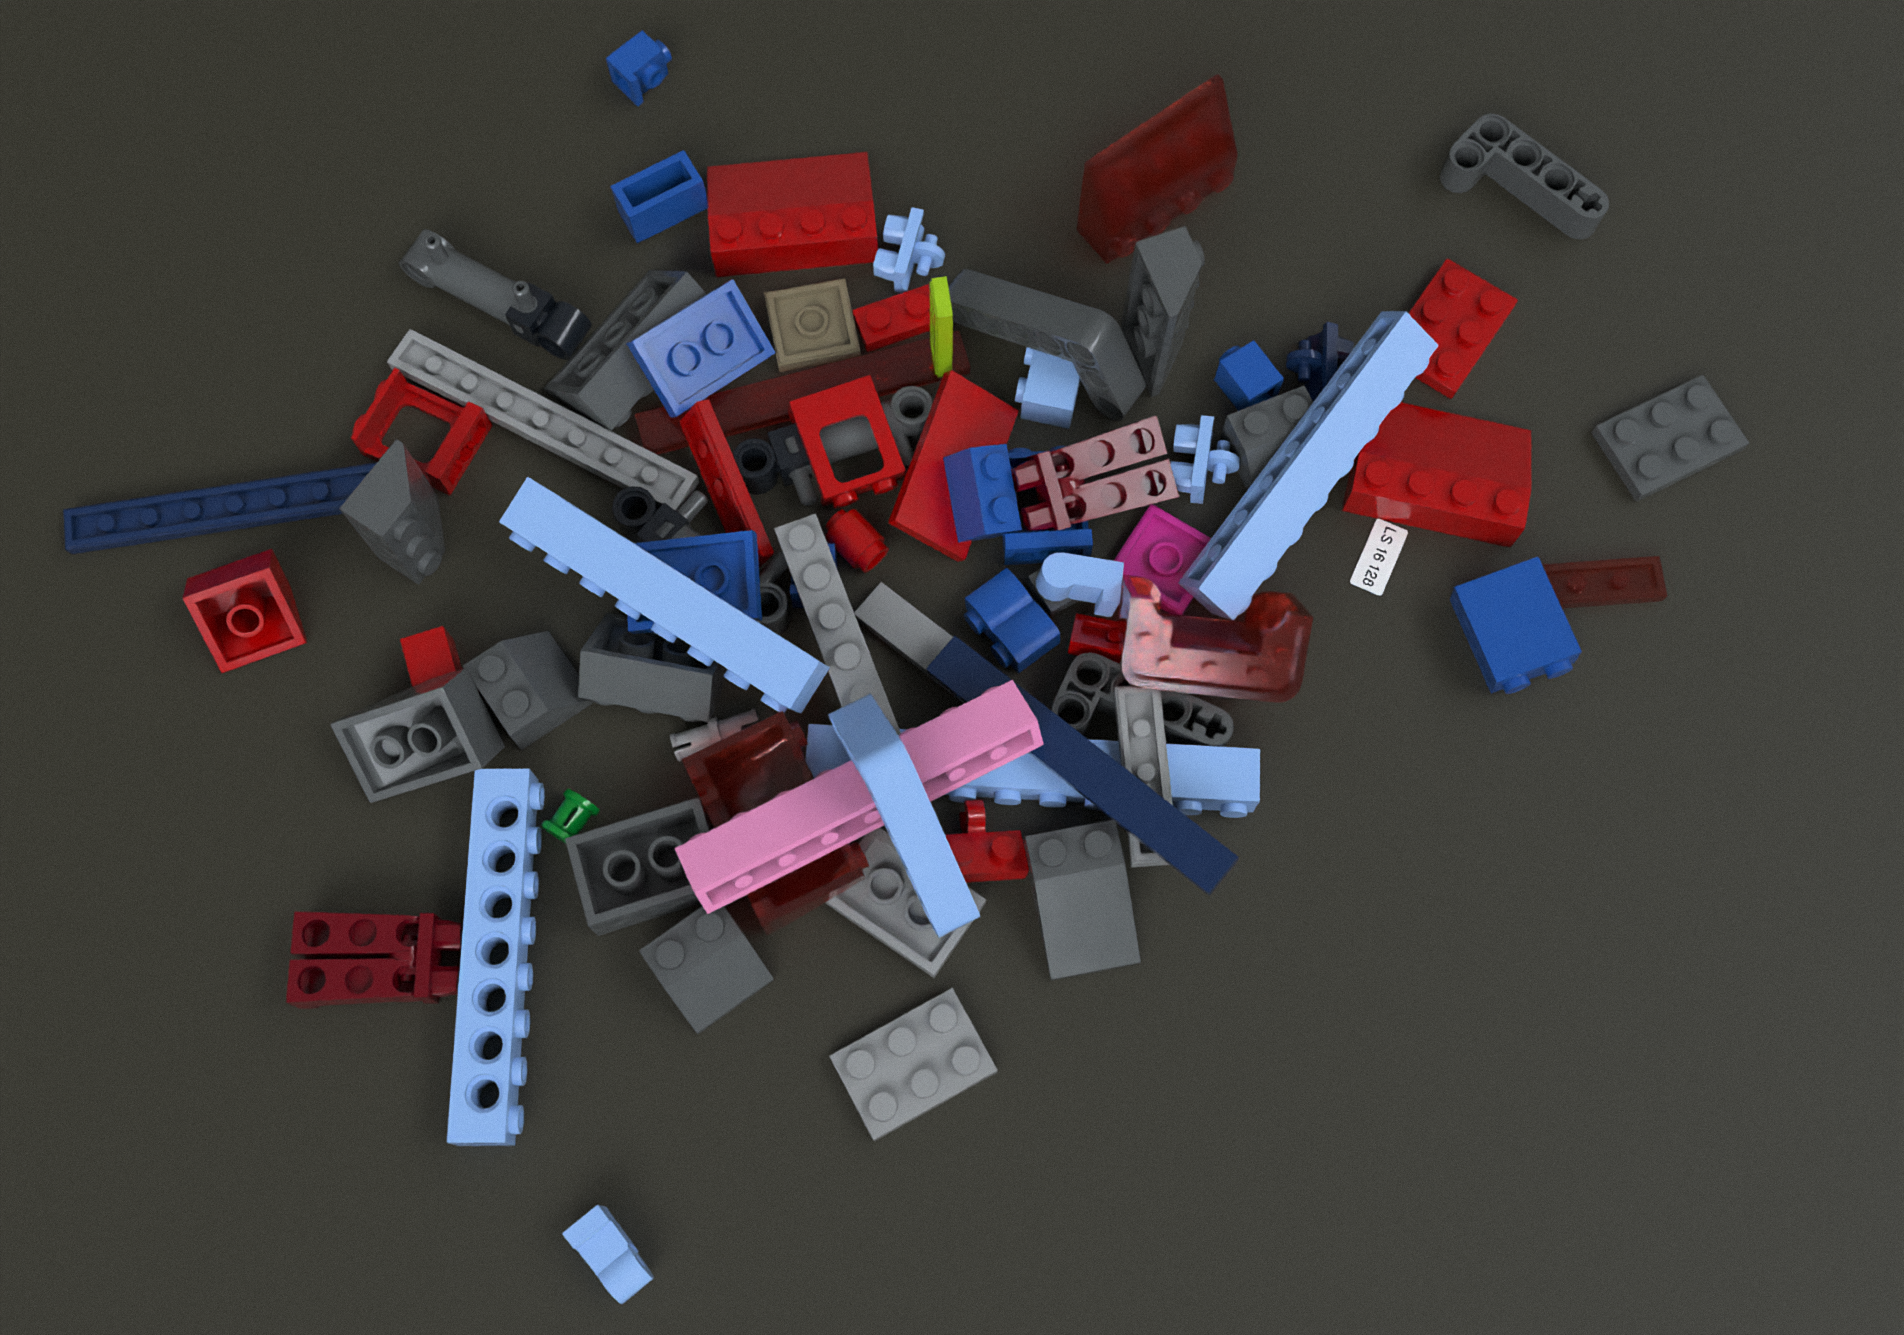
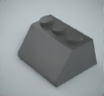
(398, 514)
(647, 673)

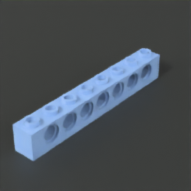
(493, 795)

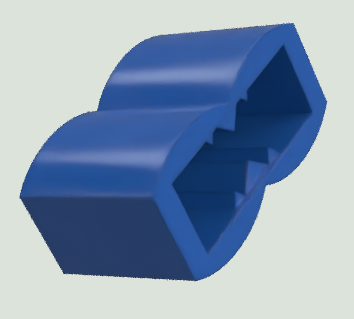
(1011, 621)

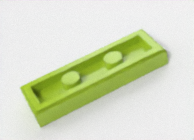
(941, 325)

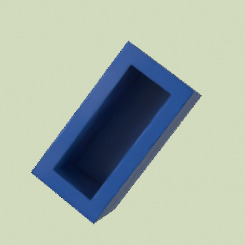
(660, 196)
(982, 493)

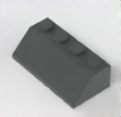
(1160, 301)
(603, 375)

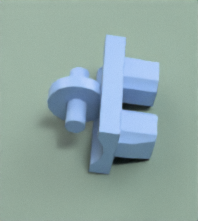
(909, 234)
(1198, 441)

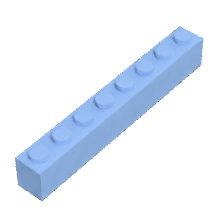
(1309, 464)
(665, 596)

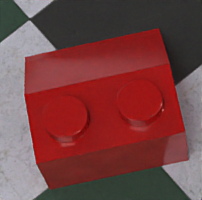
(245, 610)

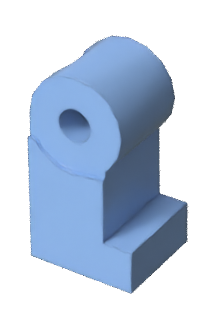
(1082, 580)
(609, 1253)

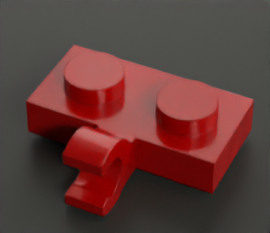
(986, 854)

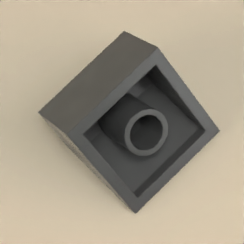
(1261, 430)
(528, 685)
(706, 966)

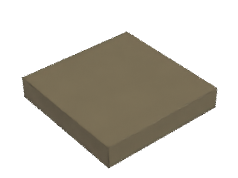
(812, 325)

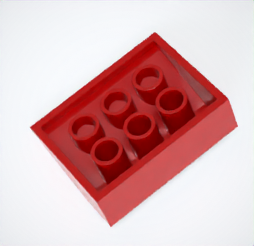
(791, 214)
(1444, 475)

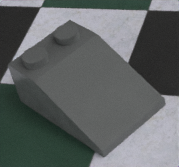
(419, 736)
(1082, 899)

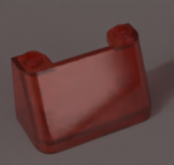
(1213, 656)
(751, 771)

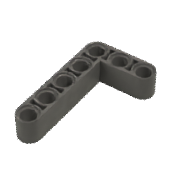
(1055, 327)

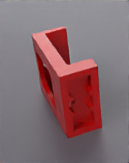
(834, 406)
(466, 433)

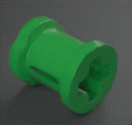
(572, 802)

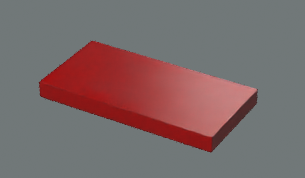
(958, 420)

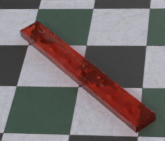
(768, 400)

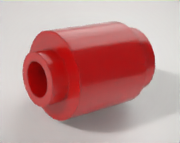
(856, 540)

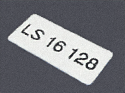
(1379, 557)

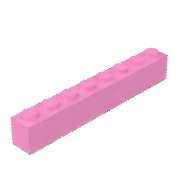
(837, 804)

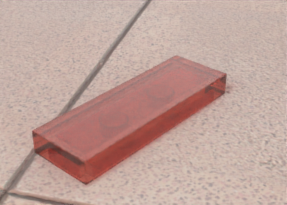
(1607, 581)

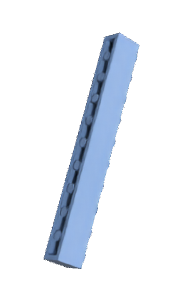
(1199, 776)

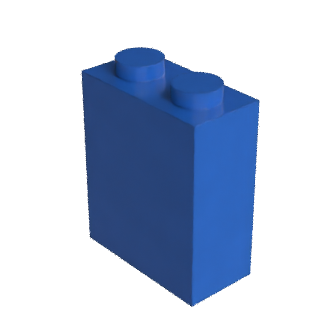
(1515, 626)

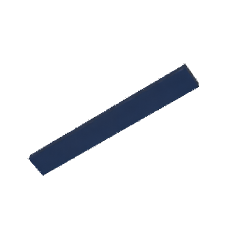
(210, 509)
(1097, 775)

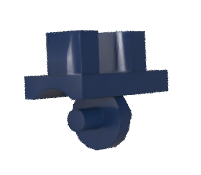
(1318, 358)

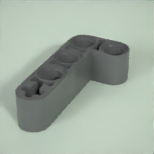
(1573, 205)
(1100, 697)

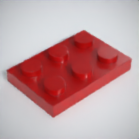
(1462, 318)

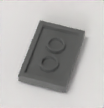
(1669, 438)

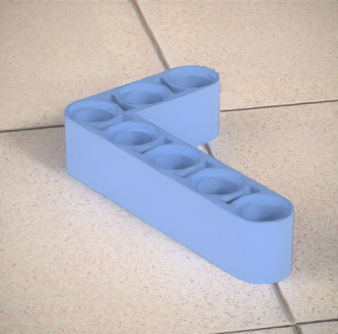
(906, 813)

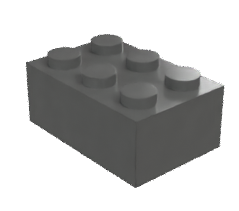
(632, 869)

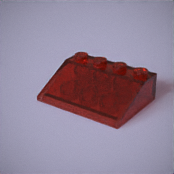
(1158, 172)

